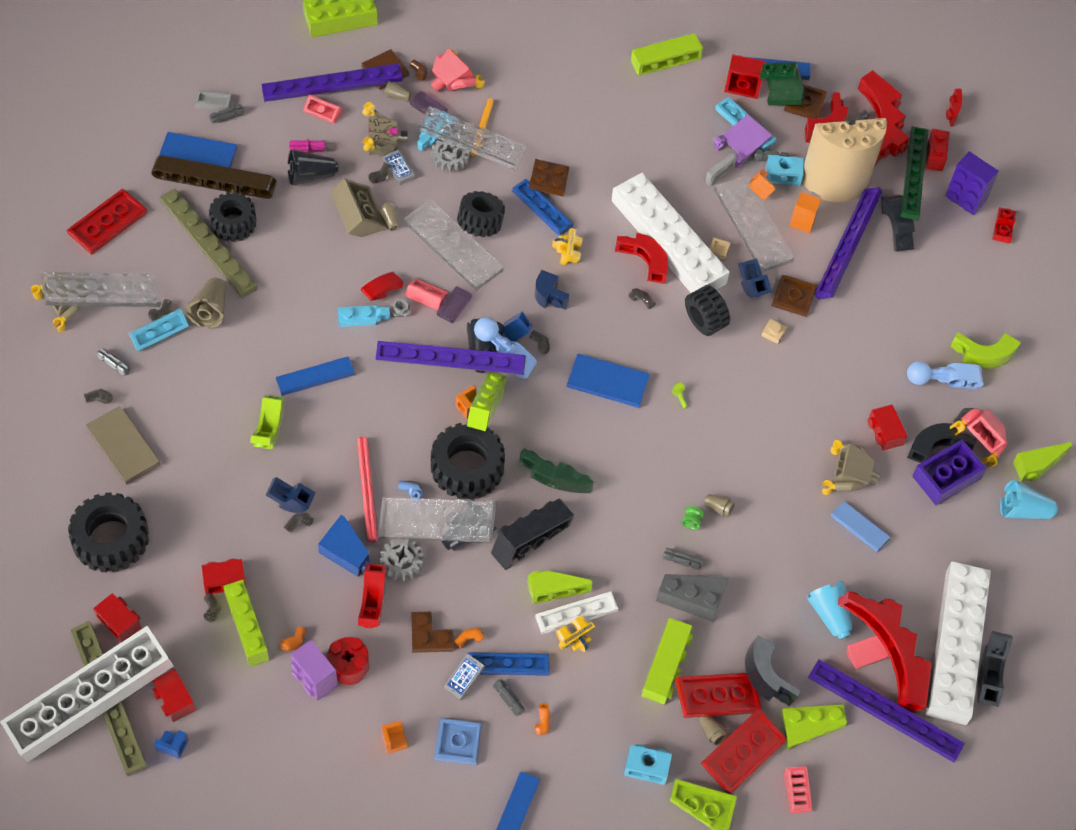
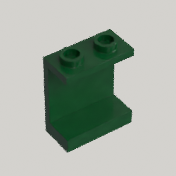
(783, 83)

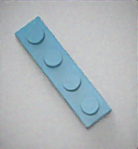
(734, 113)

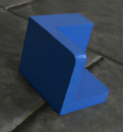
(517, 327)
(172, 743)

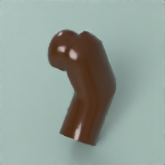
(421, 70)

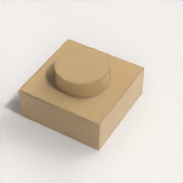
(720, 248)
(774, 331)

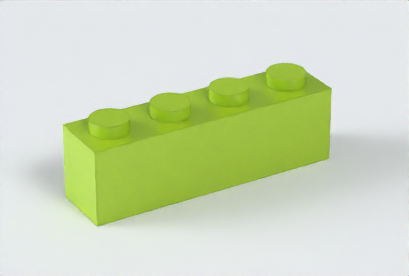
(666, 54)
(487, 401)
(246, 623)
(666, 661)

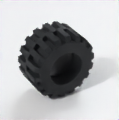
(232, 205)
(481, 214)
(707, 310)

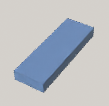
(860, 526)

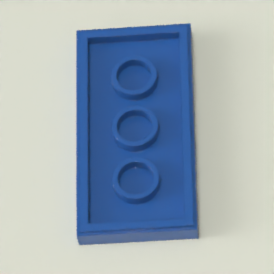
(198, 149)
(608, 380)

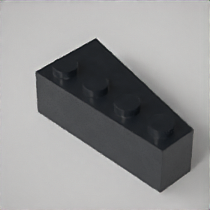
(530, 532)

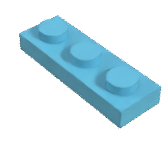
(158, 329)

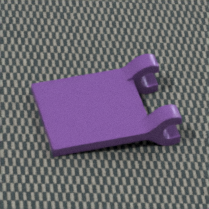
(744, 138)

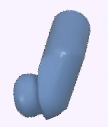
(412, 488)

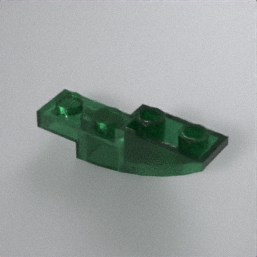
(562, 477)

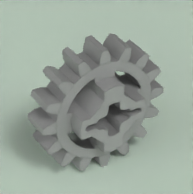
(448, 156)
(408, 563)

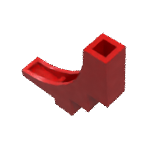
(885, 102)
(900, 643)

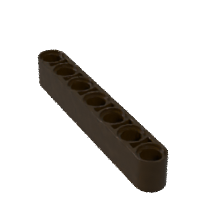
(214, 177)

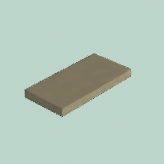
(123, 445)

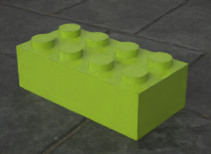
(337, 16)

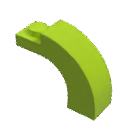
(986, 356)
(269, 422)

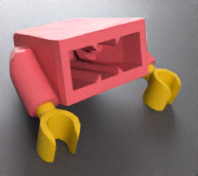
(453, 73)
(987, 430)

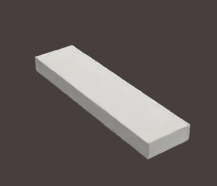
(589, 608)

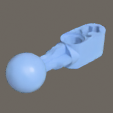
(487, 330)
(956, 375)

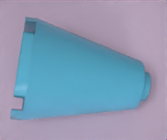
(1026, 503)
(826, 605)

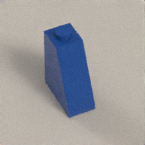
(344, 547)

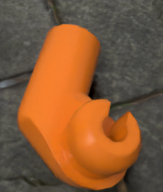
(467, 634)
(295, 641)
(544, 712)

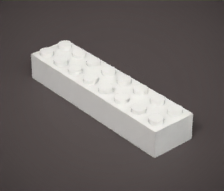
(656, 218)
(958, 643)
(86, 694)

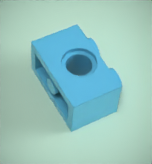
(784, 170)
(637, 769)

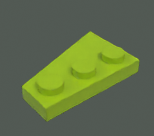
(807, 723)
(704, 804)

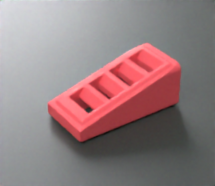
(789, 781)

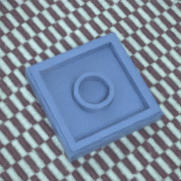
(458, 741)

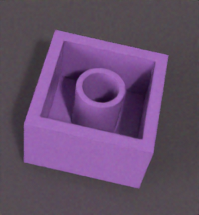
(313, 670)

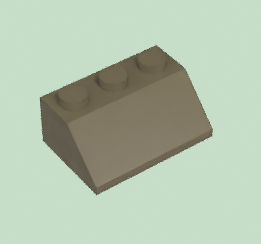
(358, 208)

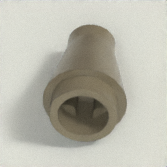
(396, 91)
(390, 215)
(721, 505)
(714, 731)

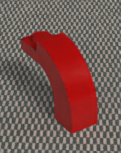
(838, 114)
(649, 251)
(373, 596)

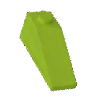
(1034, 463)
(551, 585)

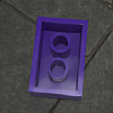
(971, 183)
(949, 472)

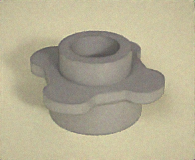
(401, 303)

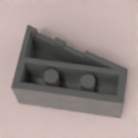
(692, 594)

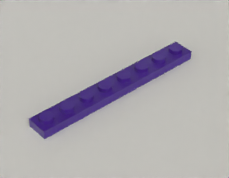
(331, 82)
(848, 243)
(451, 357)
(886, 710)

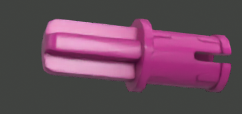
(308, 145)

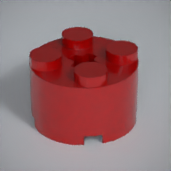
(353, 650)

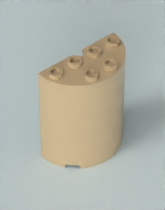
(842, 158)

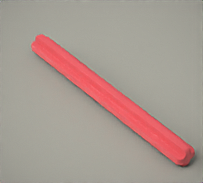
(367, 489)

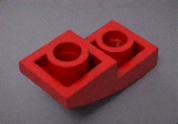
(955, 106)
(1004, 225)
(379, 286)

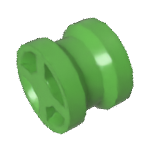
(692, 517)

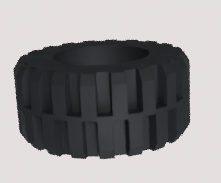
(463, 482)
(102, 510)

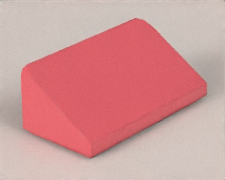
(322, 109)
(426, 293)
(866, 652)

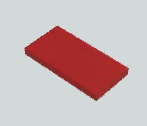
(106, 221)
(717, 695)
(743, 751)

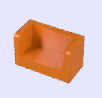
(804, 212)

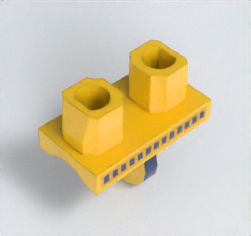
(565, 246)
(567, 638)

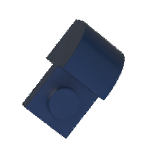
(753, 282)
(547, 293)
(291, 499)

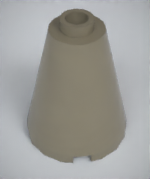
(208, 304)

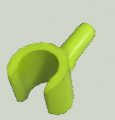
(677, 391)

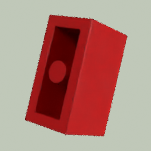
(937, 150)
(887, 427)
(220, 574)
(117, 617)
(173, 695)

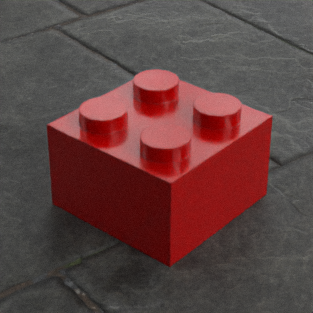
(744, 76)

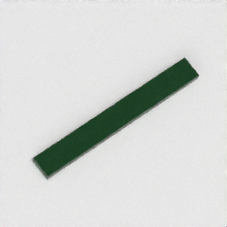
(914, 173)

